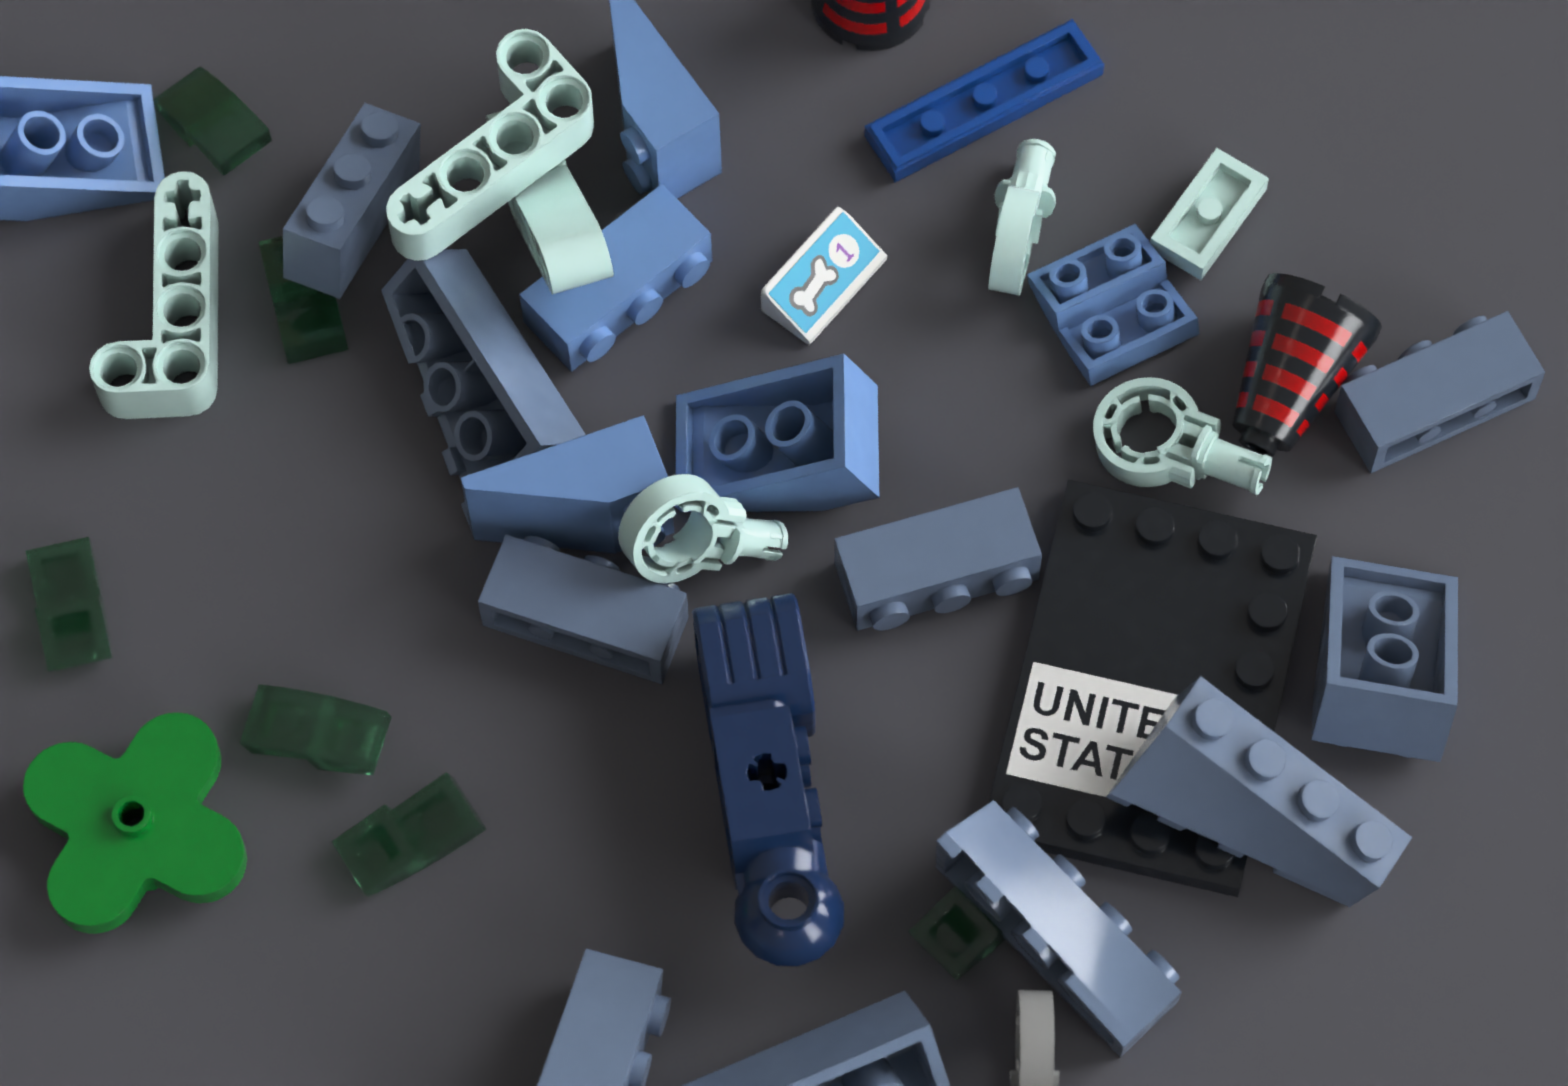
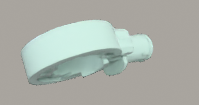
(1021, 206)
(1189, 453)
(712, 532)

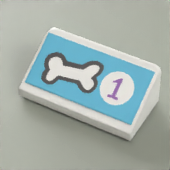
(822, 276)

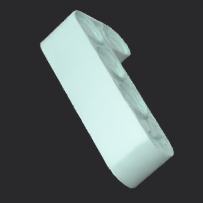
(481, 153)
(559, 228)
(174, 296)

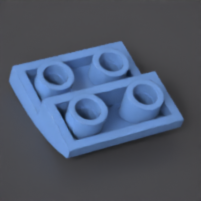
(1113, 304)

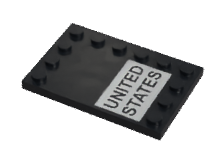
(1124, 622)

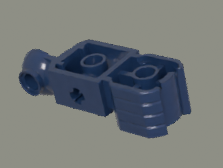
(759, 729)

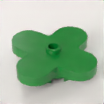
(172, 848)

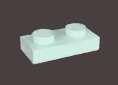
(1209, 213)

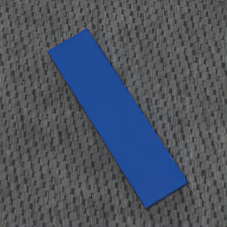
(983, 100)

